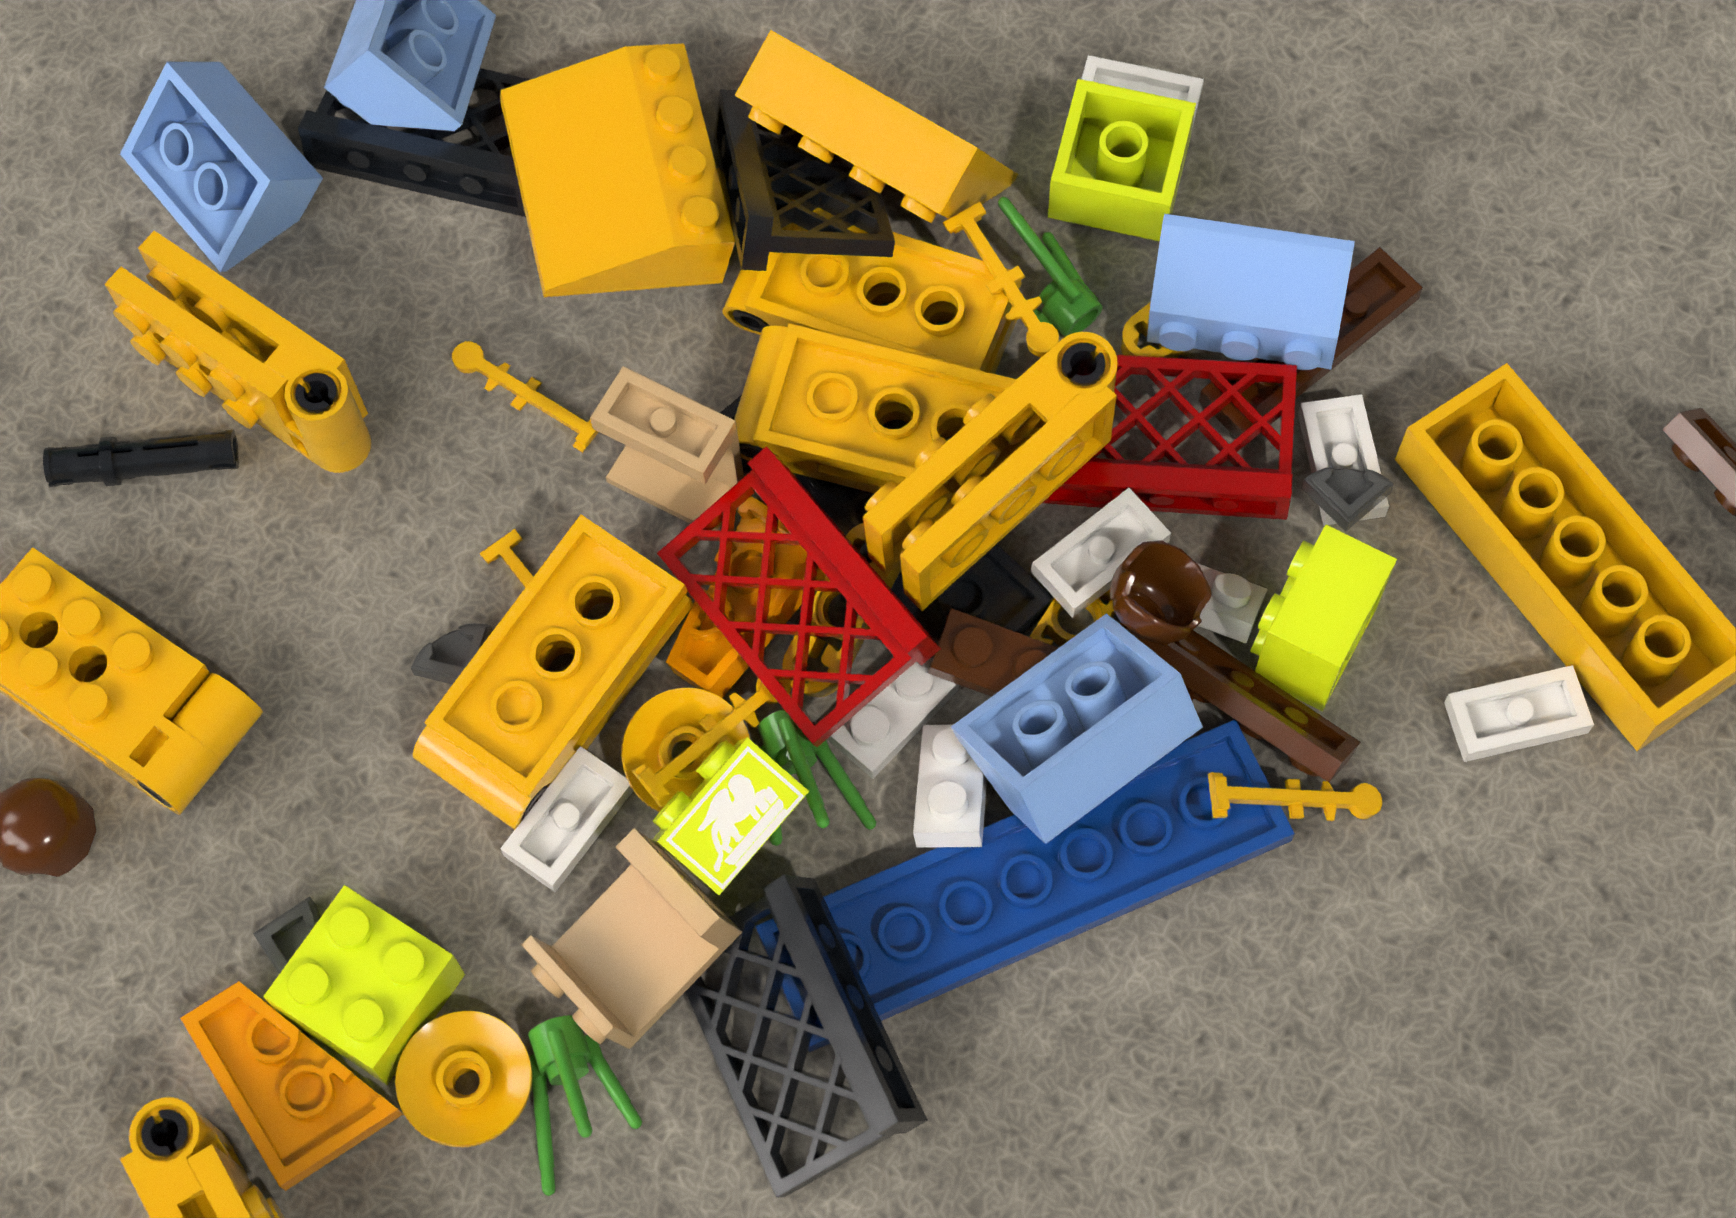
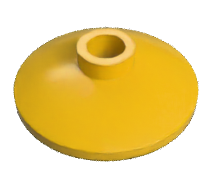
(663, 723)
(444, 1052)

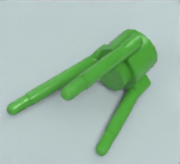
(1066, 300)
(796, 754)
(562, 1056)

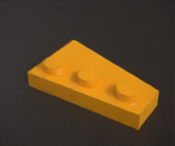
(701, 650)
(283, 1086)

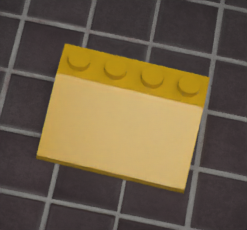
(868, 130)
(618, 174)

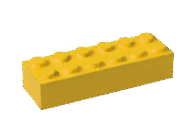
(1572, 555)

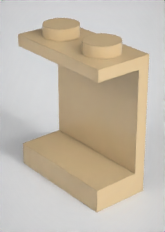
(674, 450)
(634, 946)

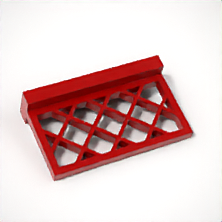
(1185, 486)
(841, 563)

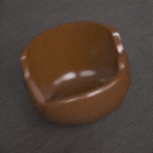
(1159, 593)
(44, 827)

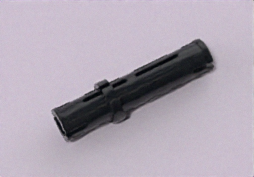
(120, 460)

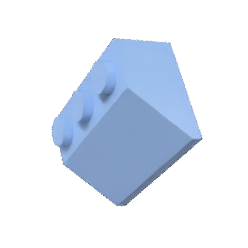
(411, 61)
(218, 162)
(1249, 291)
(1078, 726)

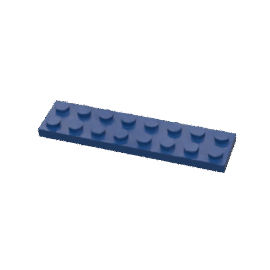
(988, 906)

